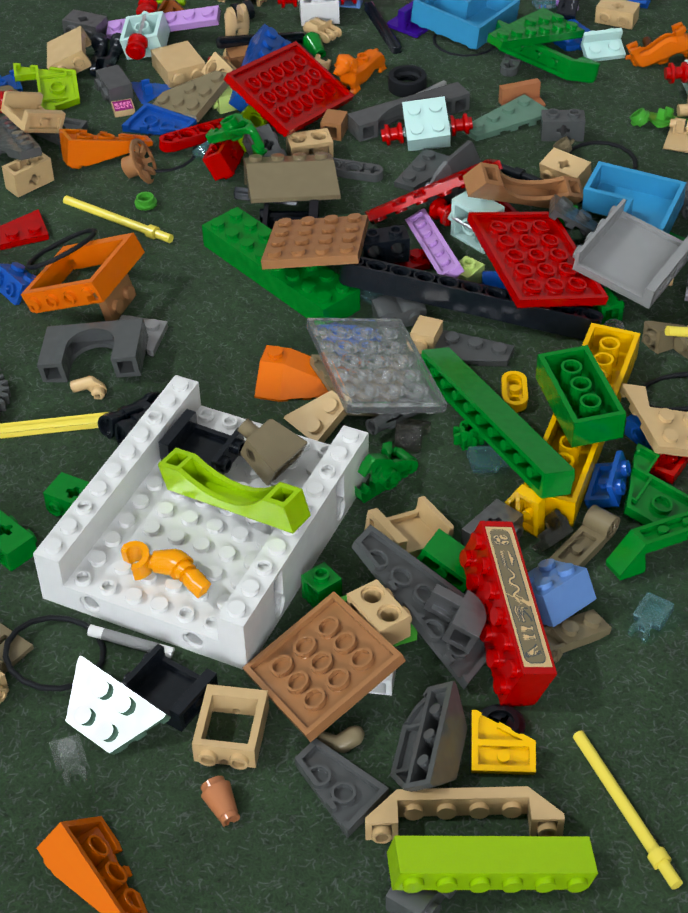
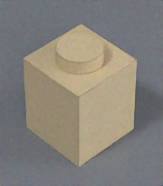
(426, 332)

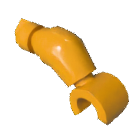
(167, 562)

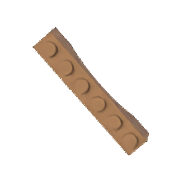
(490, 183)

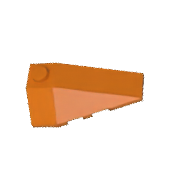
(88, 149)
(286, 376)
(85, 860)

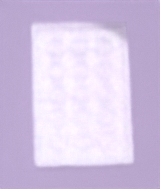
(375, 366)

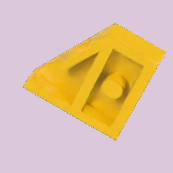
(532, 507)
(499, 748)

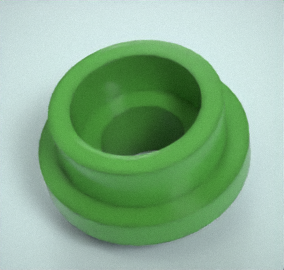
(639, 117)
(145, 201)

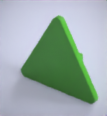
(663, 117)

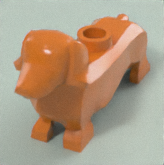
(661, 48)
(357, 71)

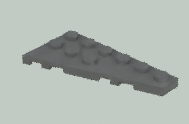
(16, 142)
(412, 586)

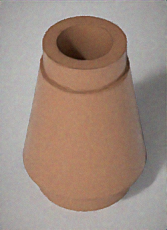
(220, 799)

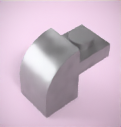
(464, 614)

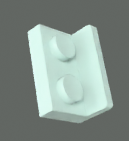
(603, 44)

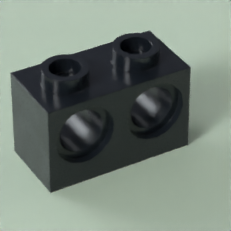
(387, 244)

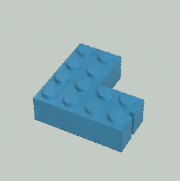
(464, 20)
(647, 195)

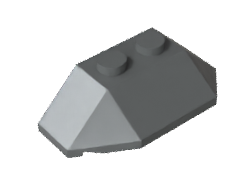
(457, 161)
(431, 740)

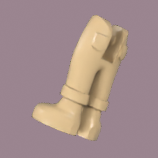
(237, 23)

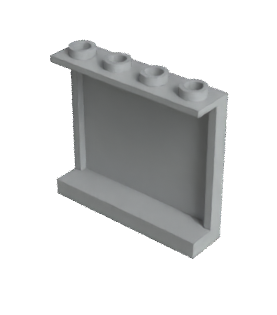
(631, 256)

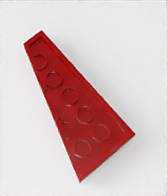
(440, 188)

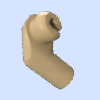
(91, 384)

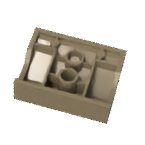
(291, 177)

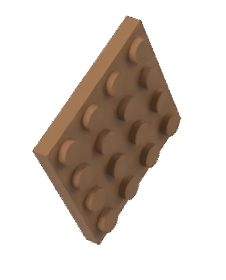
(315, 241)
(323, 665)

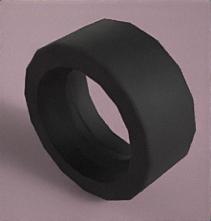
(406, 72)

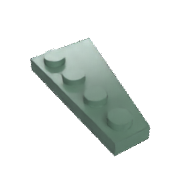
(507, 118)

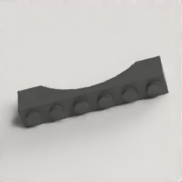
(369, 121)

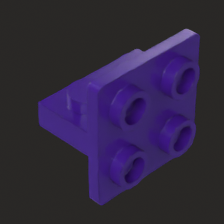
(403, 23)

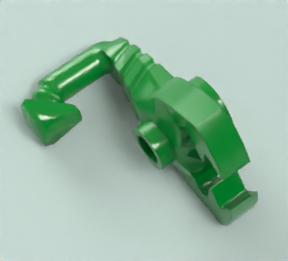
(234, 128)
(384, 471)

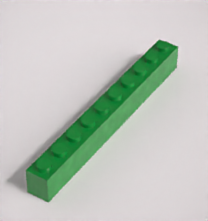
(499, 425)

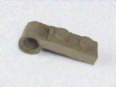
(590, 538)
(576, 632)

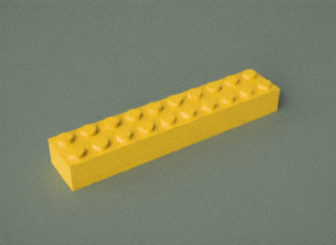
(616, 355)

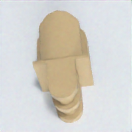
(325, 29)

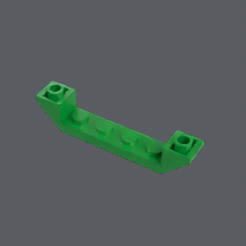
(554, 62)
(630, 554)

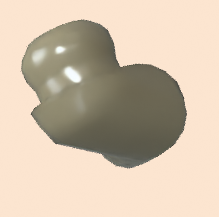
(345, 740)

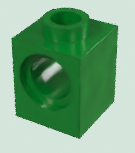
(320, 583)

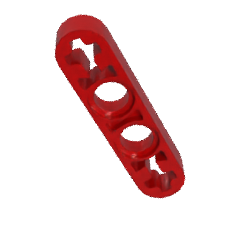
(187, 136)

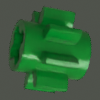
(466, 436)

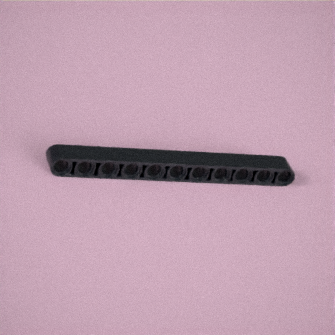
(465, 297)

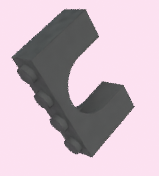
(66, 342)

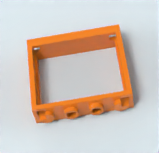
(116, 259)

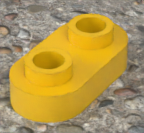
(514, 390)

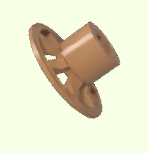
(137, 164)

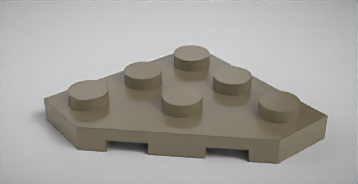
(194, 96)

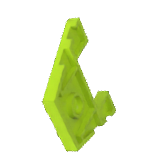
(56, 84)

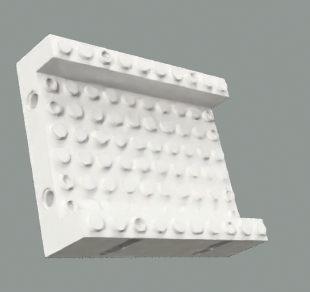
(247, 562)

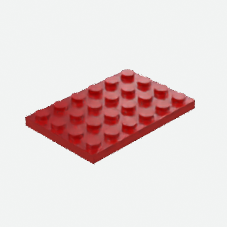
(288, 88)
(534, 259)

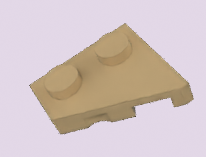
(318, 417)

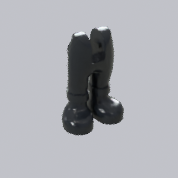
(101, 47)
(125, 418)

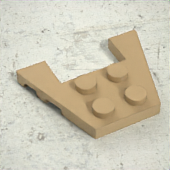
(662, 427)

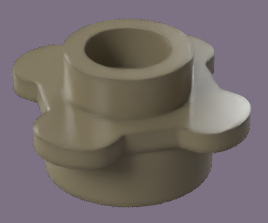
(564, 144)

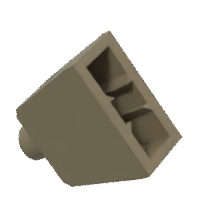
(270, 448)

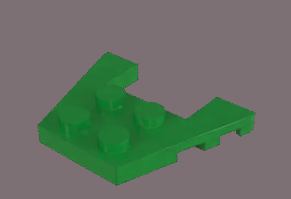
(648, 496)

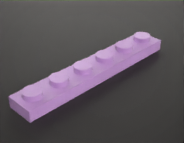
(178, 20)
(434, 244)

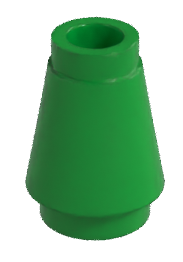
(313, 43)

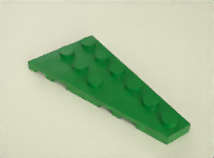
(535, 28)

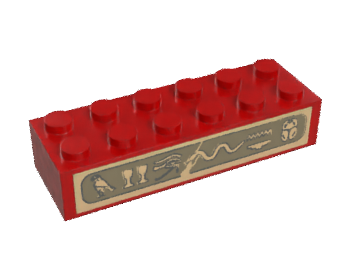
(513, 626)

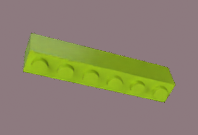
(491, 863)

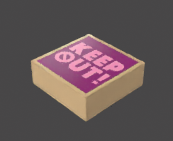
(123, 107)

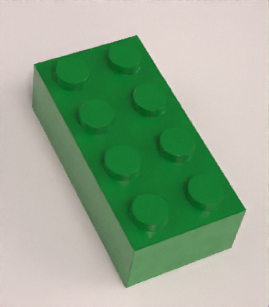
(580, 396)

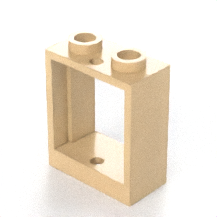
(234, 701)

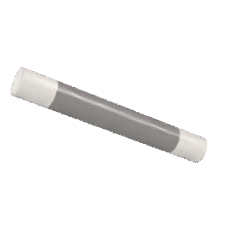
(127, 640)

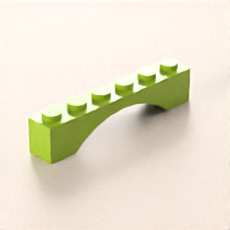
(277, 506)

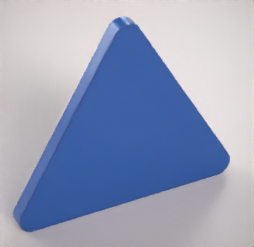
(148, 91)

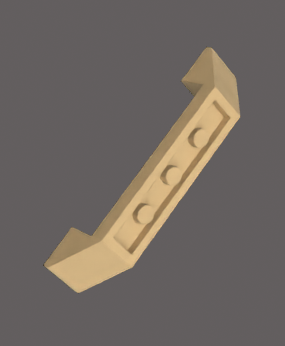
(477, 802)

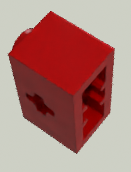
(223, 158)

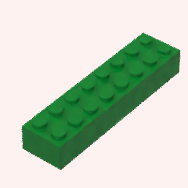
(308, 290)

